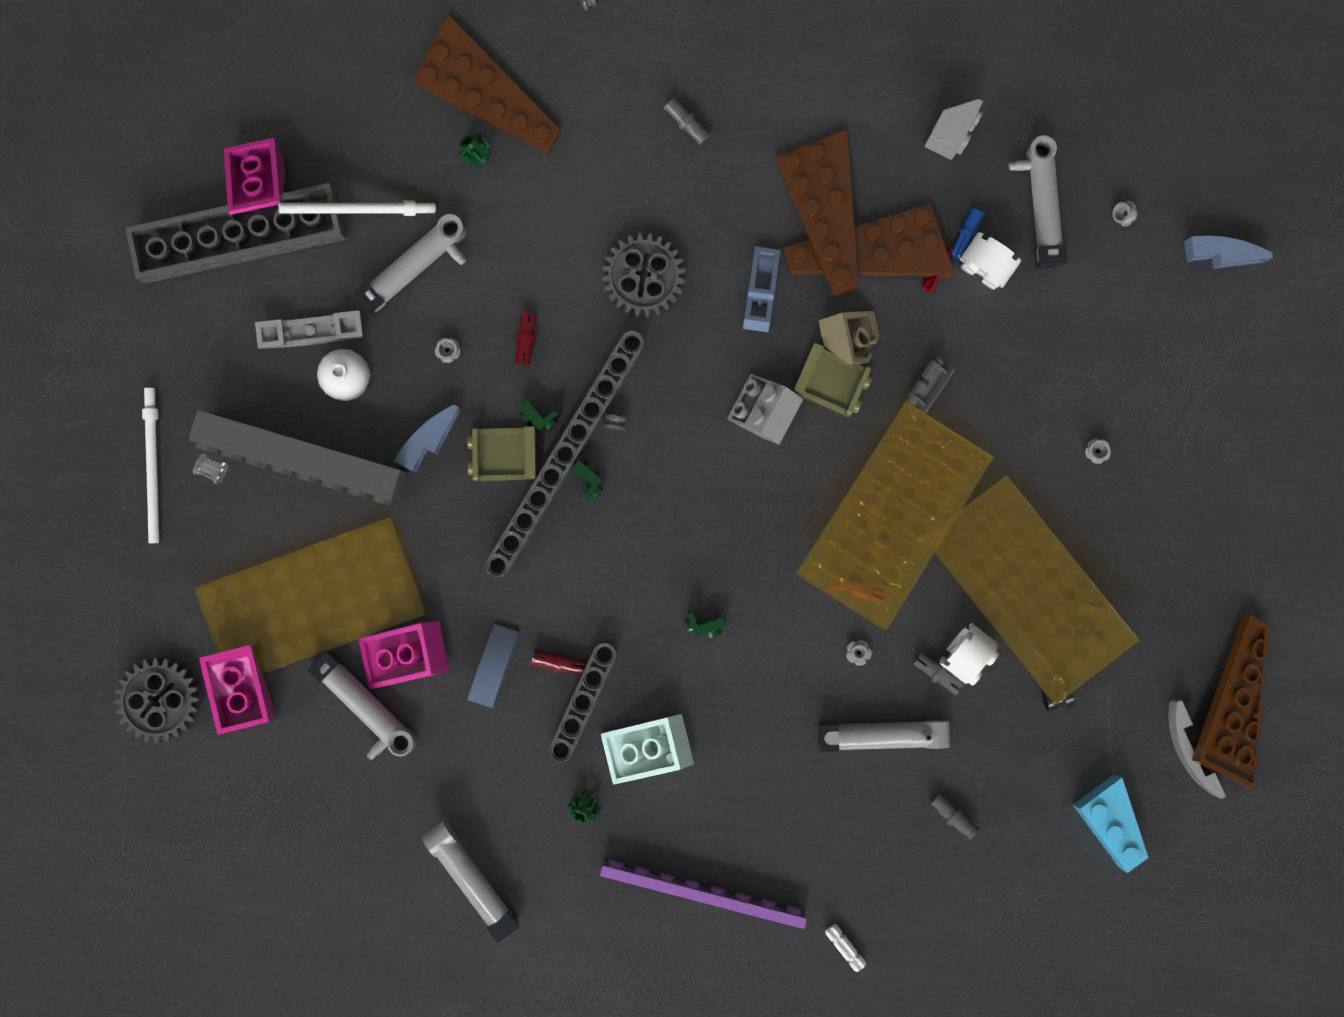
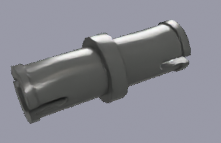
(687, 121)
(938, 673)
(954, 816)

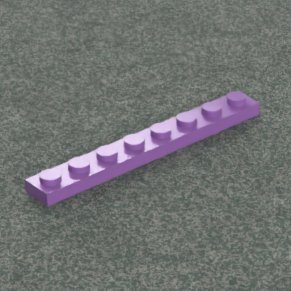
(714, 896)

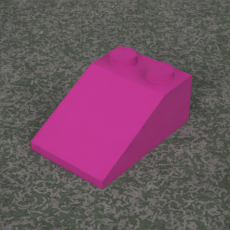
(254, 175)
(404, 654)
(236, 689)

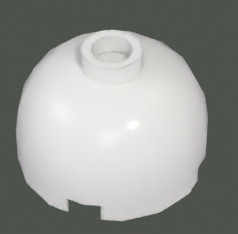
(343, 374)

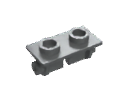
(926, 391)

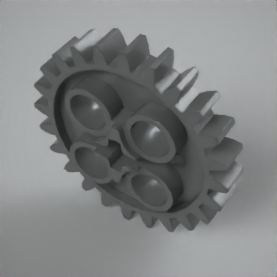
(620, 272)
(142, 683)

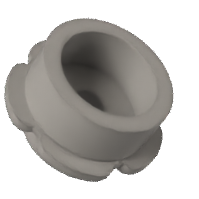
(1120, 210)
(445, 343)
(1104, 454)
(852, 649)

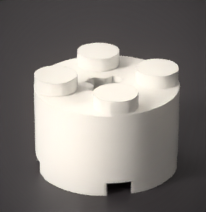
(990, 261)
(970, 654)

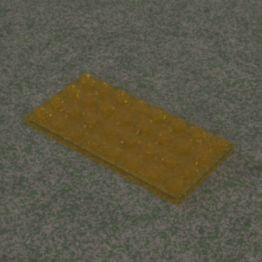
(895, 516)
(1033, 591)
(314, 597)

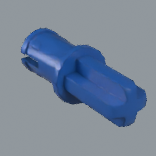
(968, 232)

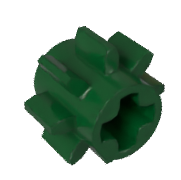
(475, 149)
(584, 806)

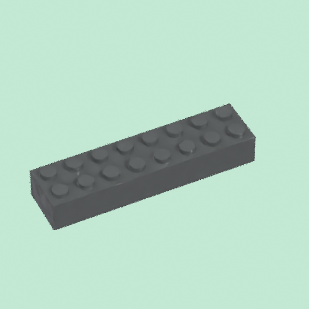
(219, 239)
(292, 455)

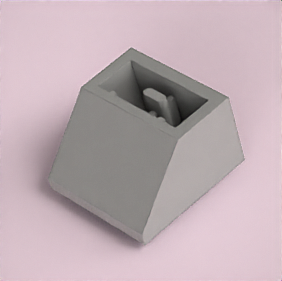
(951, 130)
(765, 408)

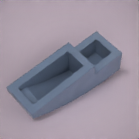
(1224, 251)
(761, 289)
(427, 437)
(493, 666)

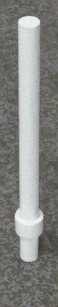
(408, 208)
(150, 415)

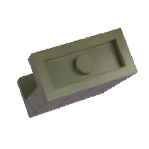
(832, 381)
(503, 454)

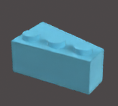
(1113, 822)

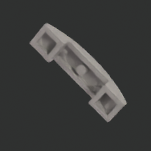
(309, 330)
(1179, 720)

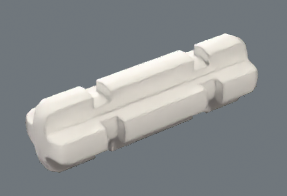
(845, 947)

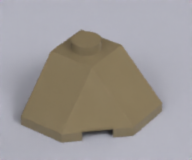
(850, 335)

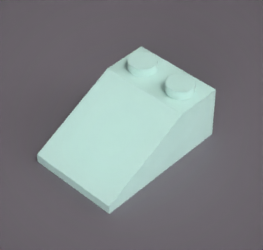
(647, 749)

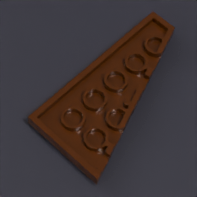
(470, 80)
(822, 195)
(887, 247)
(1236, 711)

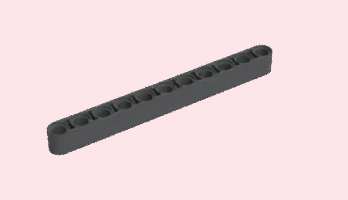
(566, 441)

